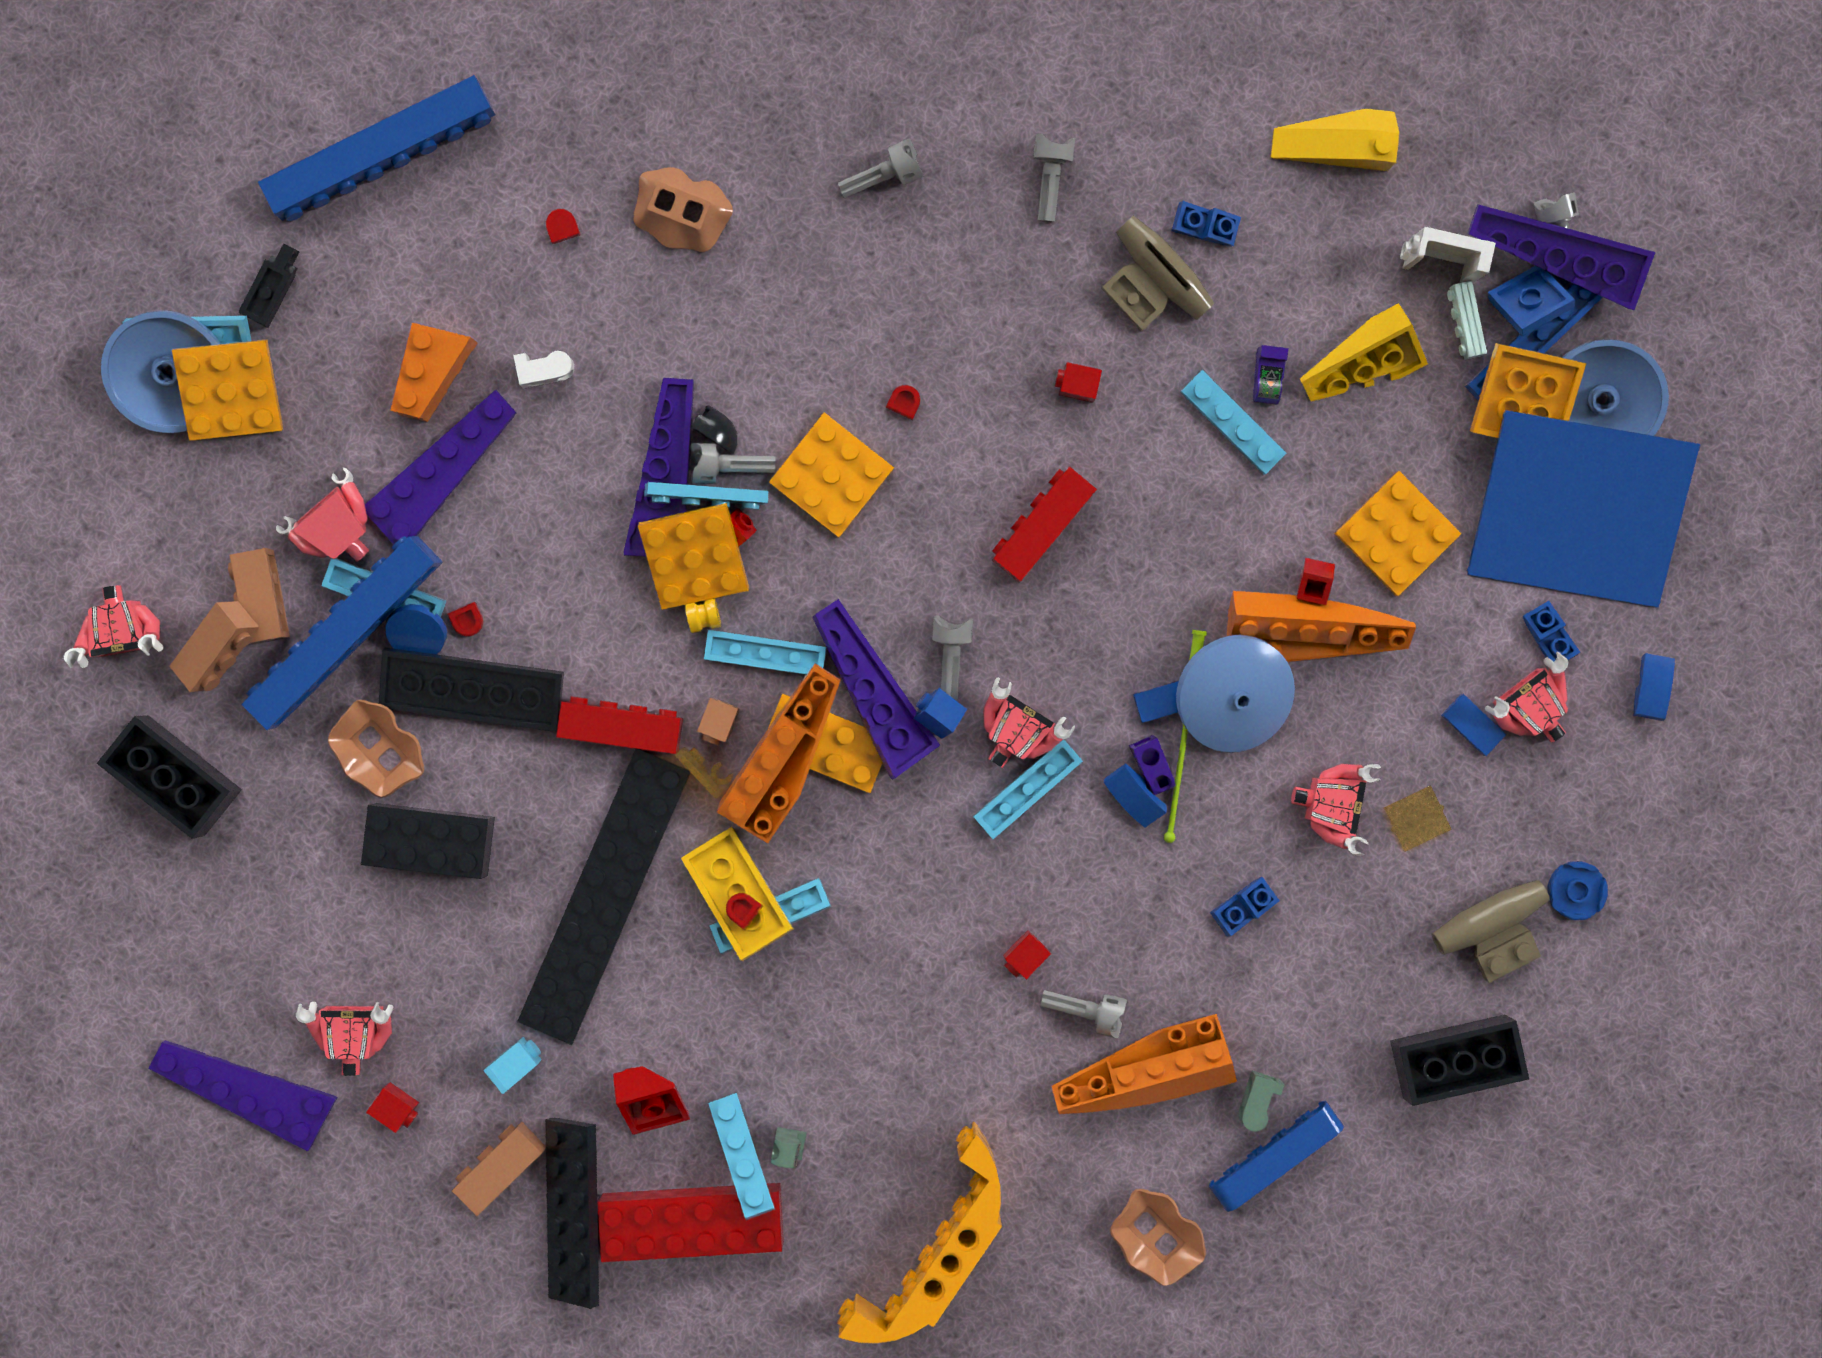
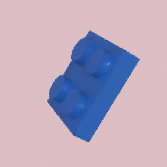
(1531, 300)

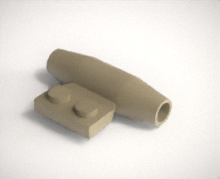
(1156, 275)
(1496, 930)

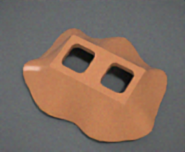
(670, 226)
(363, 764)
(1140, 1248)

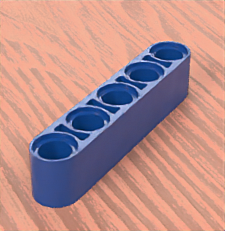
(1277, 1157)

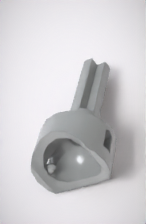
(1053, 156)
(900, 163)
(1557, 212)
(709, 463)
(952, 637)
(1105, 1014)

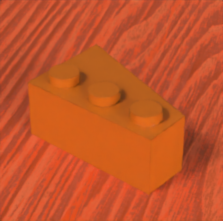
(428, 369)

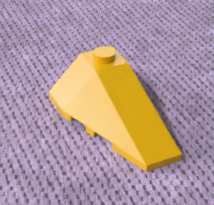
(1348, 139)
(1375, 349)

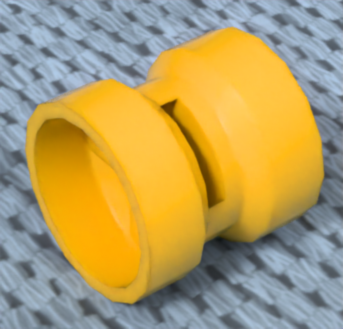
(703, 615)

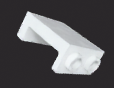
(1448, 246)

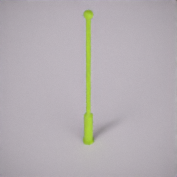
(1169, 837)

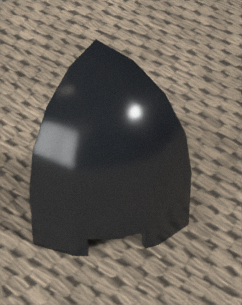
(716, 428)

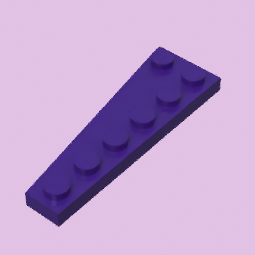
(1589, 261)
(666, 457)
(424, 485)
(874, 692)
(263, 1099)

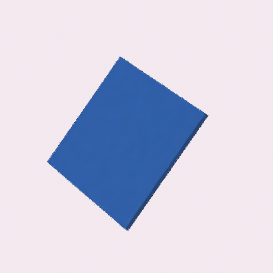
(1582, 508)

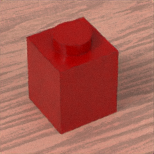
(1078, 382)
(1315, 581)
(1025, 955)
(393, 1108)

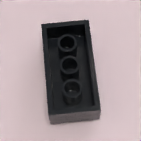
(169, 776)
(427, 840)
(1459, 1059)

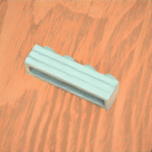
(1467, 319)

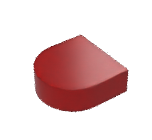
(561, 226)
(904, 401)
(467, 620)
(742, 909)

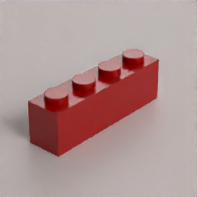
(1044, 523)
(619, 726)

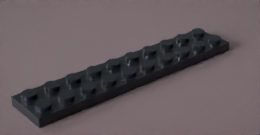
(604, 896)

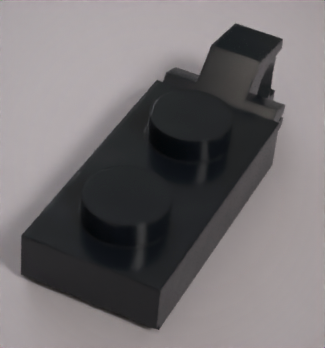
(270, 286)

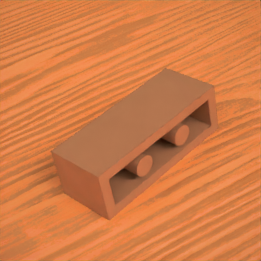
(260, 593)
(214, 646)
(498, 1167)

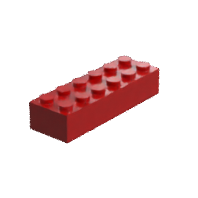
(685, 1224)

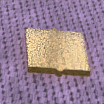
(1417, 818)

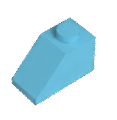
(513, 1064)

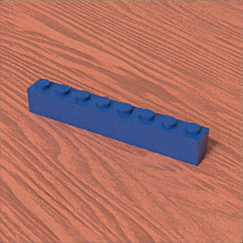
(377, 149)
(341, 632)

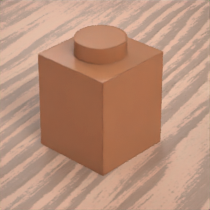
(717, 721)

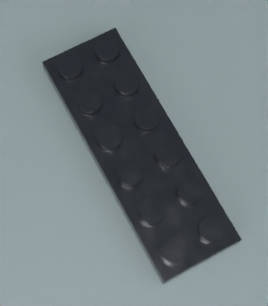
(470, 689)
(572, 1212)

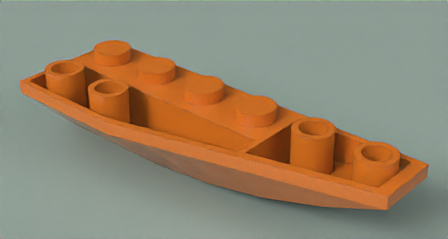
(1315, 630)
(781, 760)
(1151, 1070)

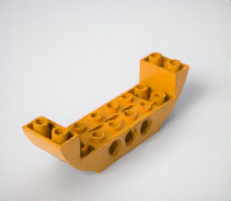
(926, 1300)

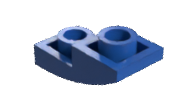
(1206, 224)
(1549, 632)
(1655, 687)
(1133, 795)
(1244, 906)

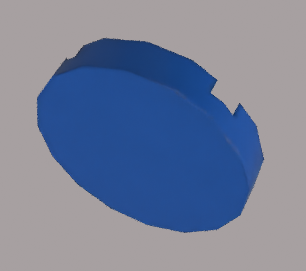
(416, 629)
(1568, 890)

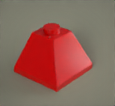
(648, 1100)

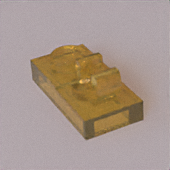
(693, 761)

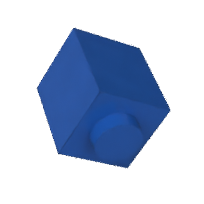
(939, 713)

